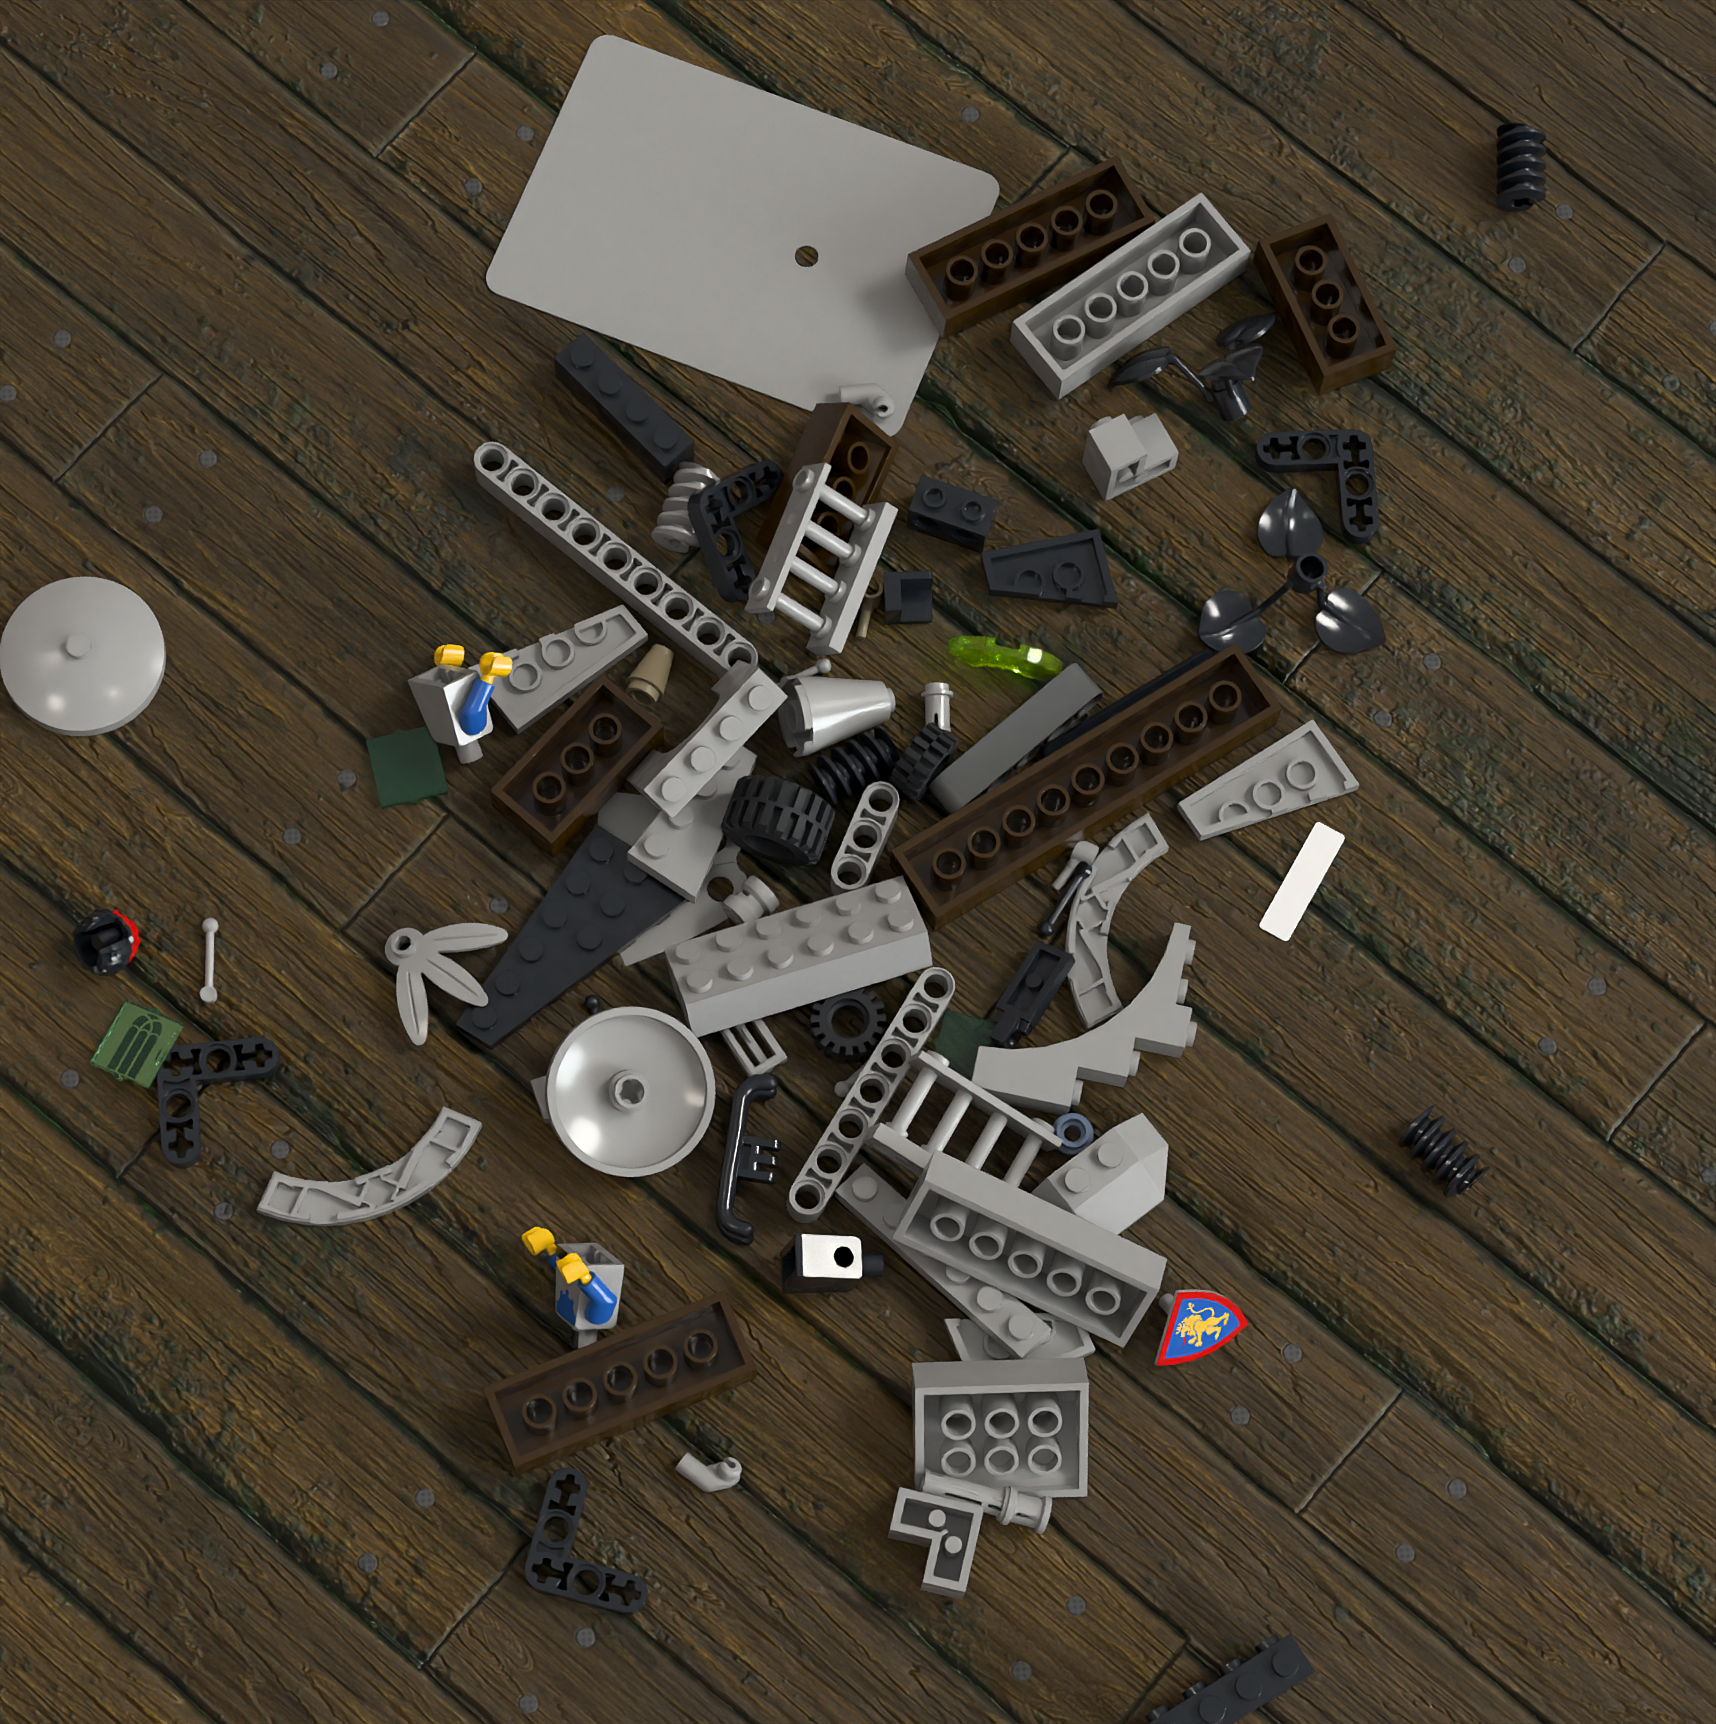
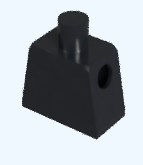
(811, 1265)

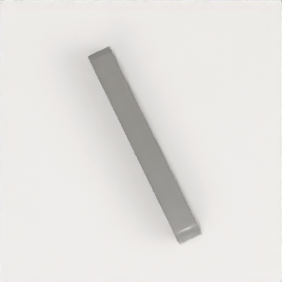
(608, 547)

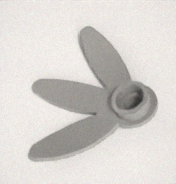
(424, 958)

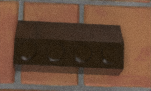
(859, 463)

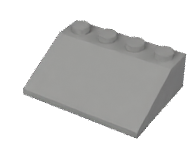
(1004, 1423)

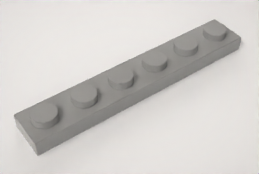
(990, 1308)

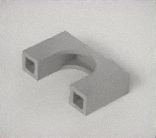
(743, 705)

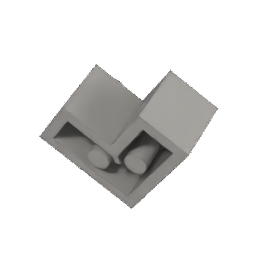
(1127, 453)
(946, 1528)

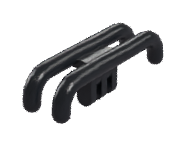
(744, 1157)

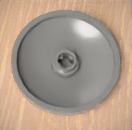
(82, 656)
(630, 1091)

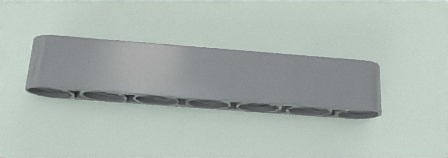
(874, 1074)

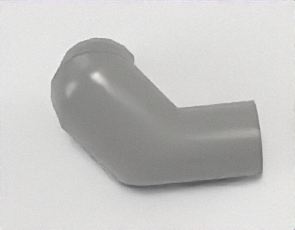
(710, 1477)

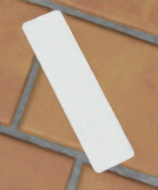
(1302, 881)

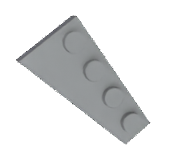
(562, 665)
(1275, 781)
(684, 847)

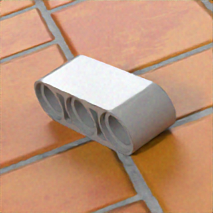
(870, 823)

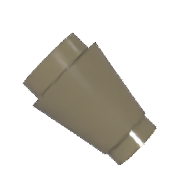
(650, 676)

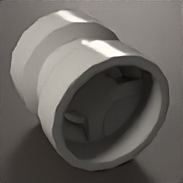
(750, 902)

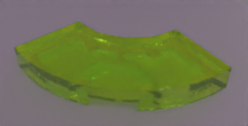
(983, 652)

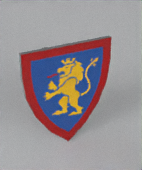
(1196, 1325)

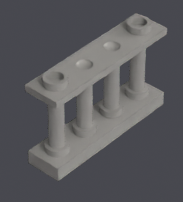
(856, 560)
(891, 1138)

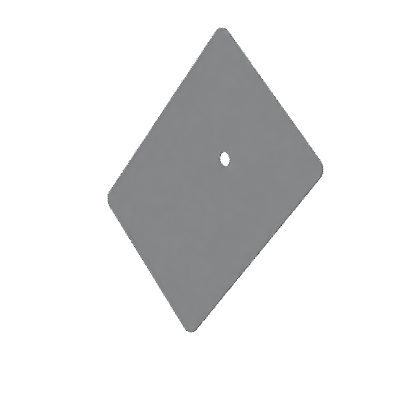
(679, 218)

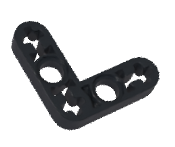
(1334, 459)
(722, 512)
(187, 1086)
(559, 1554)

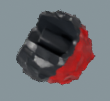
(105, 942)

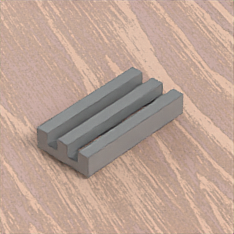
(766, 1065)

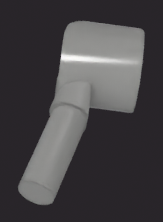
(1082, 852)

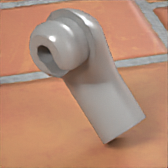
(871, 397)

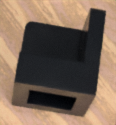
(907, 597)

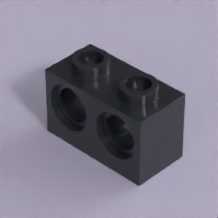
(952, 514)

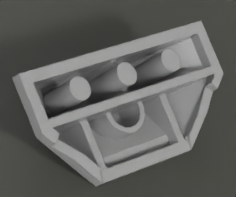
(1113, 1177)

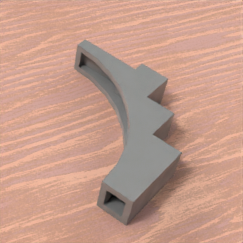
(1153, 1023)

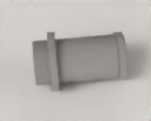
(937, 704)

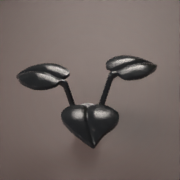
(1225, 372)
(1292, 531)

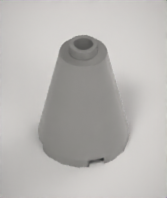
(830, 710)

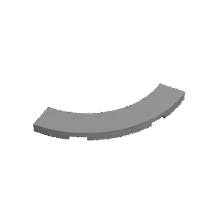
(1092, 914)
(379, 1191)

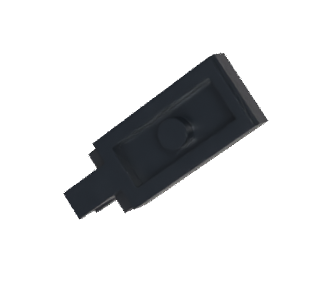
(1030, 993)

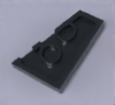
(1052, 570)

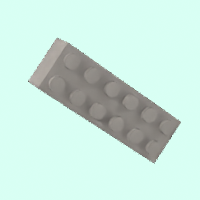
(1129, 295)
(798, 956)
(1030, 1248)

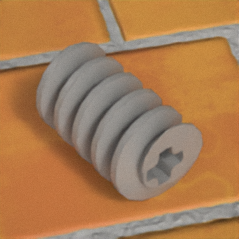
(674, 525)

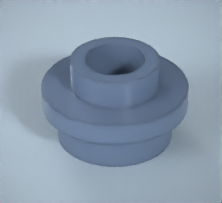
(1078, 1123)

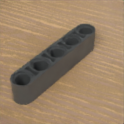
(1017, 739)

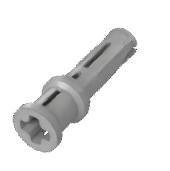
(1004, 1504)

